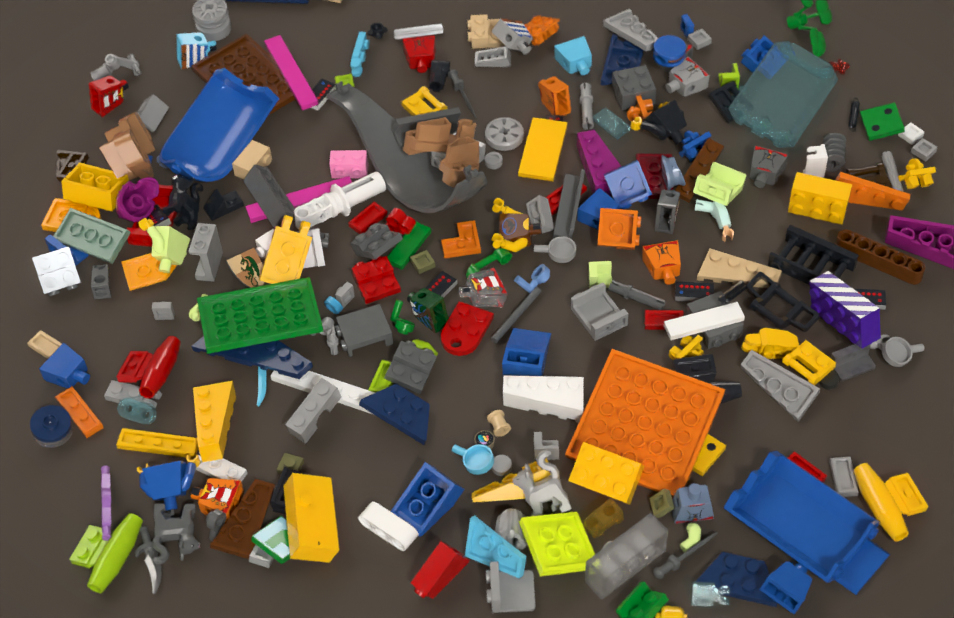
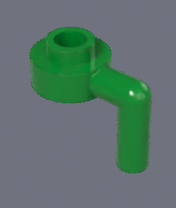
(403, 326)

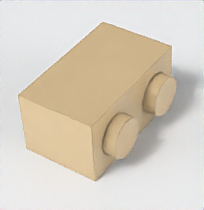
(253, 154)

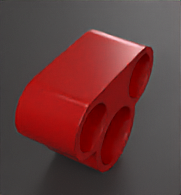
(400, 222)

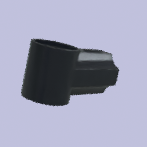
(439, 72)

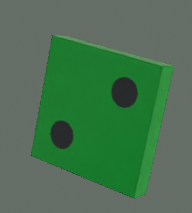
(882, 121)

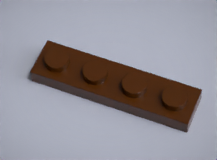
(701, 165)

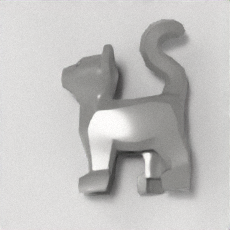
(543, 490)

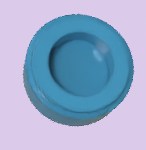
(333, 305)

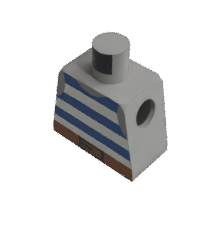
(513, 35)

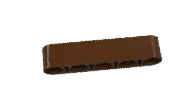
(882, 257)

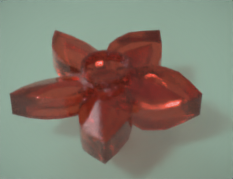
(840, 66)

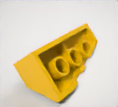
(506, 489)

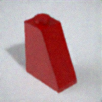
(438, 570)

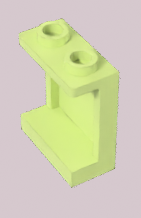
(720, 184)

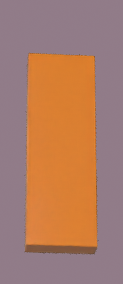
(79, 412)

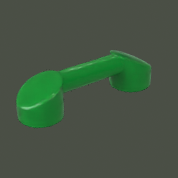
(501, 255)

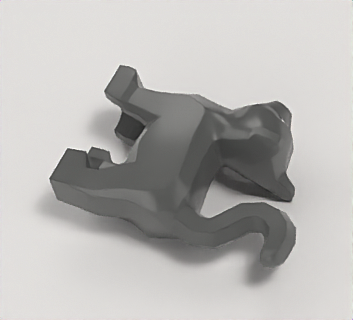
(170, 528)

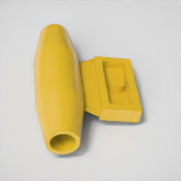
(890, 499)

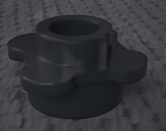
(377, 30)

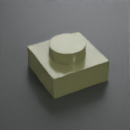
(422, 262)
(290, 461)
(661, 503)

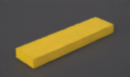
(157, 443)

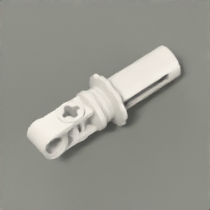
(339, 200)

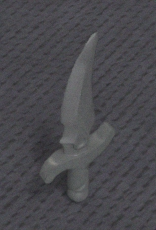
(150, 552)

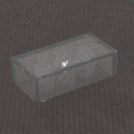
(626, 555)

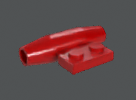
(149, 367)

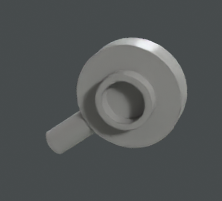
(559, 249)
(899, 352)

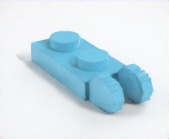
(359, 54)

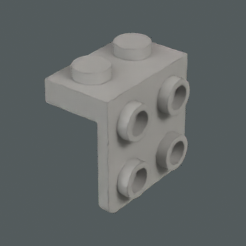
(510, 592)

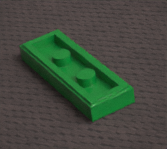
(409, 245)

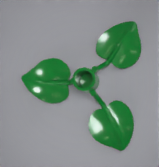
(799, 20)

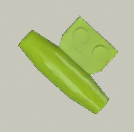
(106, 555)

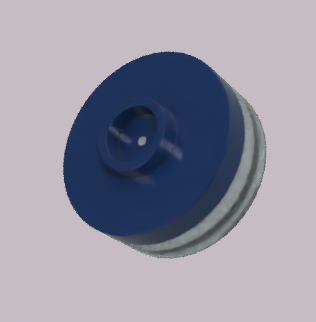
(51, 426)

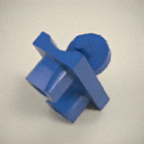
(690, 149)

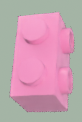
(349, 163)

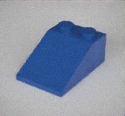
(427, 498)

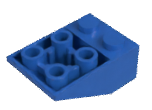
(526, 353)

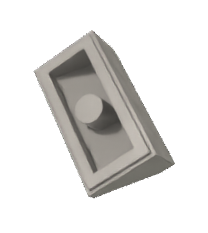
(540, 212)

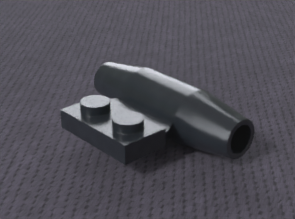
(704, 369)

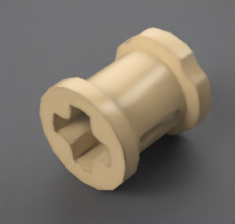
(498, 422)

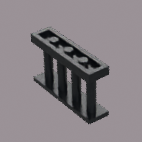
(814, 245)

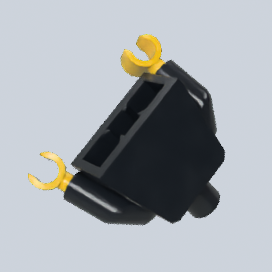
(663, 122)

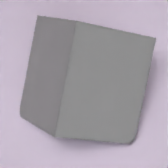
(541, 445)

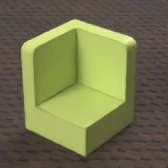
(599, 273)

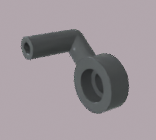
(215, 521)

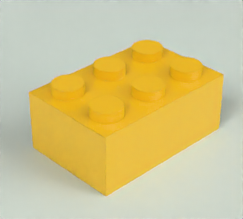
(93, 186)
(819, 198)
(606, 473)

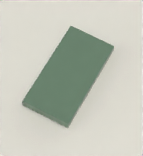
(91, 235)

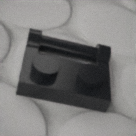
(722, 99)

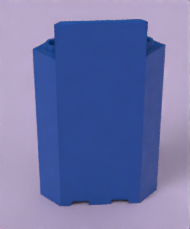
(809, 522)

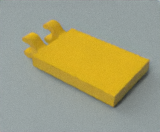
(286, 253)

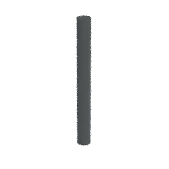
(516, 314)

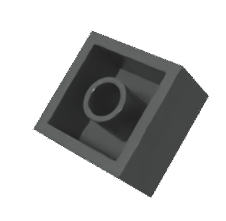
(631, 83)

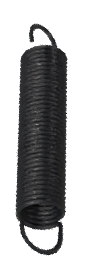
(854, 114)

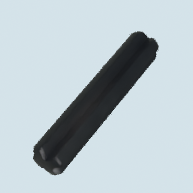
(733, 292)

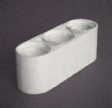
(388, 526)

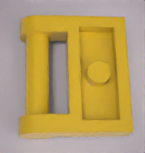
(416, 106)
(811, 358)

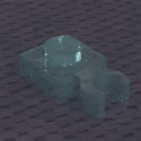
(705, 594)

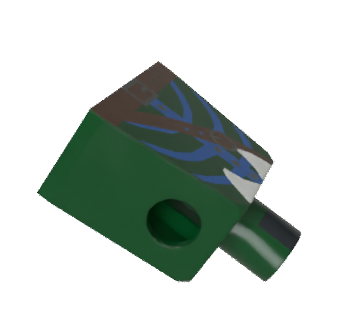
(429, 309)

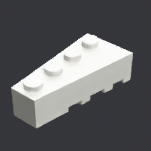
(545, 394)

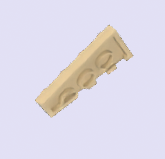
(726, 267)

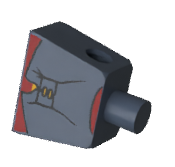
(692, 504)

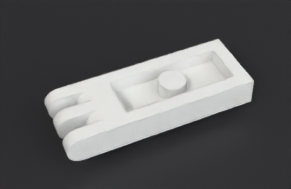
(222, 469)

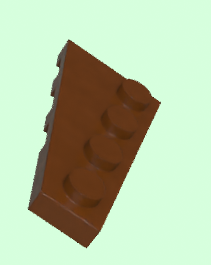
(245, 521)

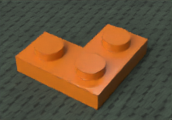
(465, 244)

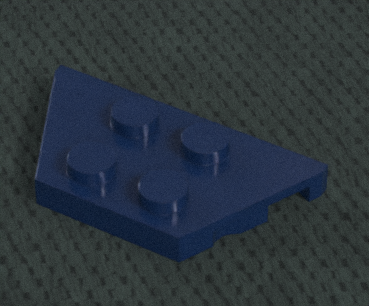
(620, 57)
(400, 410)
(741, 575)

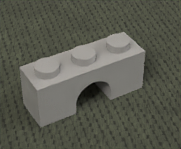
(303, 421)

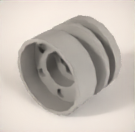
(212, 19)

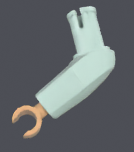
(720, 213)

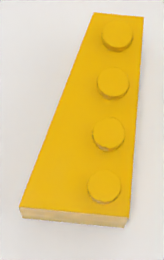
(213, 415)

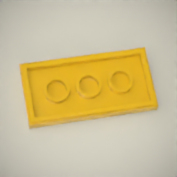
(542, 149)

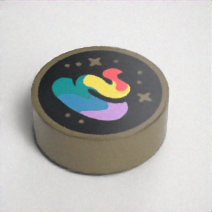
(485, 438)

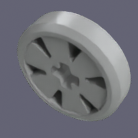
(497, 140)

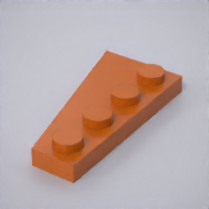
(874, 194)

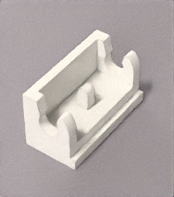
(816, 163)

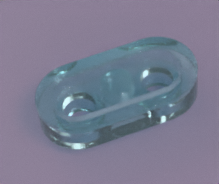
(138, 411)

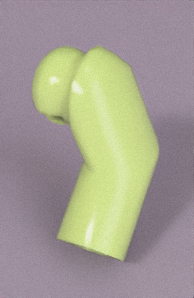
(194, 312)
(694, 536)

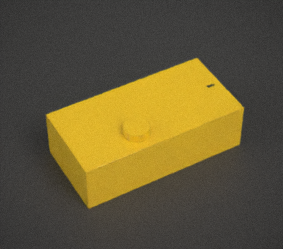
(311, 518)

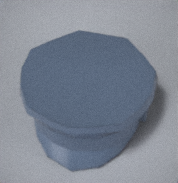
(671, 173)

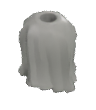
(509, 528)

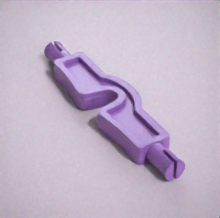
(106, 503)

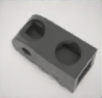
(101, 281)

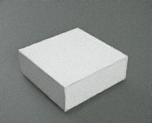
(911, 134)

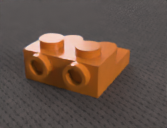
(618, 228)

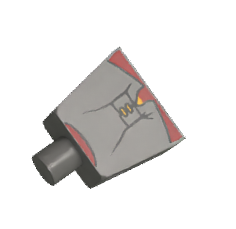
(687, 78)

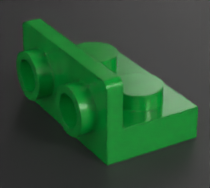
(642, 603)

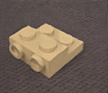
(481, 32)

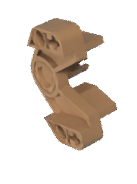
(436, 137)
(129, 148)

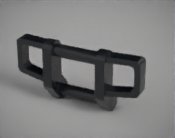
(775, 288)

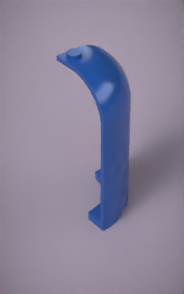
(217, 127)

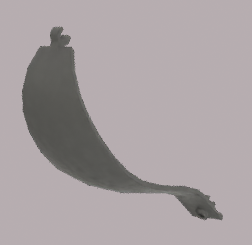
(406, 176)

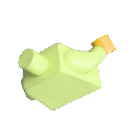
(167, 244)

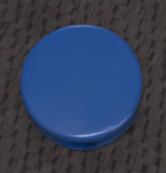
(669, 51)

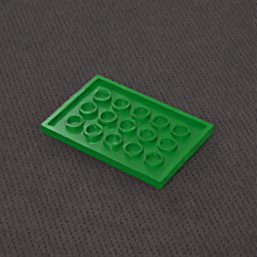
(259, 315)

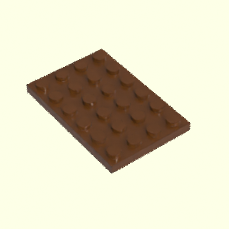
(249, 63)

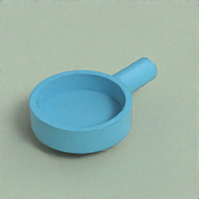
(476, 459)

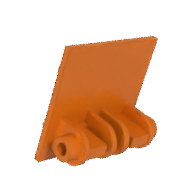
(542, 28)

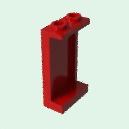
(141, 237)

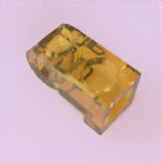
(603, 518)

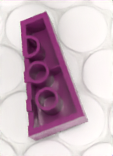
(596, 159)
(922, 238)

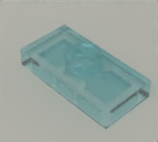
(611, 123)

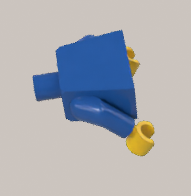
(168, 480)

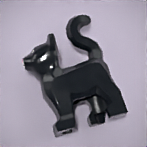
(183, 203)

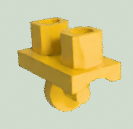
(915, 173)
(691, 348)

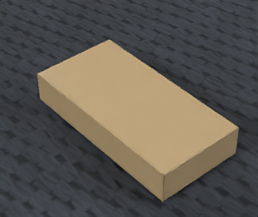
(44, 344)

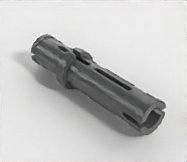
(637, 295)

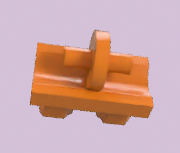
(640, 109)

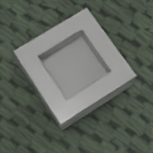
(699, 39)
(924, 149)
(345, 294)
(163, 310)
(260, 557)

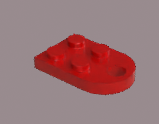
(467, 327)

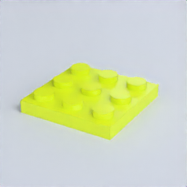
(557, 542)

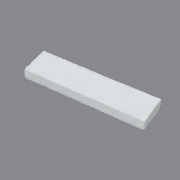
(704, 321)

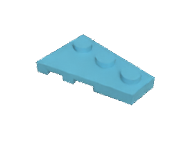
(488, 546)

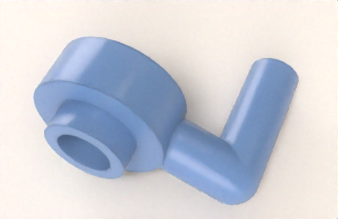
(539, 275)

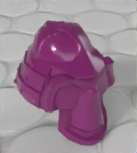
(135, 200)

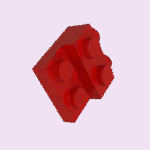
(375, 279)

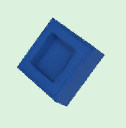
(686, 25)

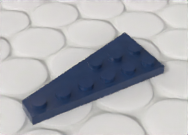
(267, 356)

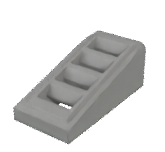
(499, 57)

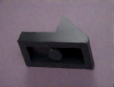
(221, 205)

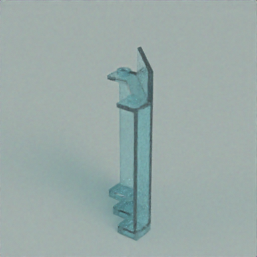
(783, 93)

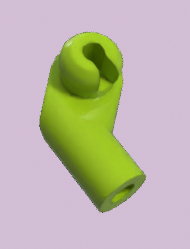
(423, 344)

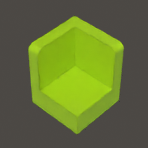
(725, 78)

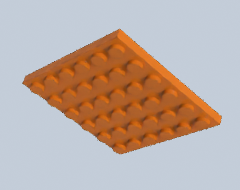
(648, 418)

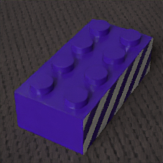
(845, 309)

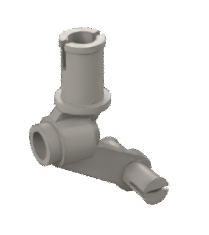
(114, 62)
(329, 330)

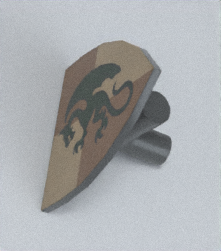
(247, 268)

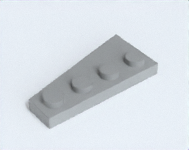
(631, 29)
(783, 386)

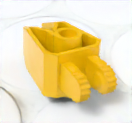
(771, 343)

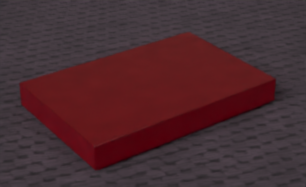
(653, 172)

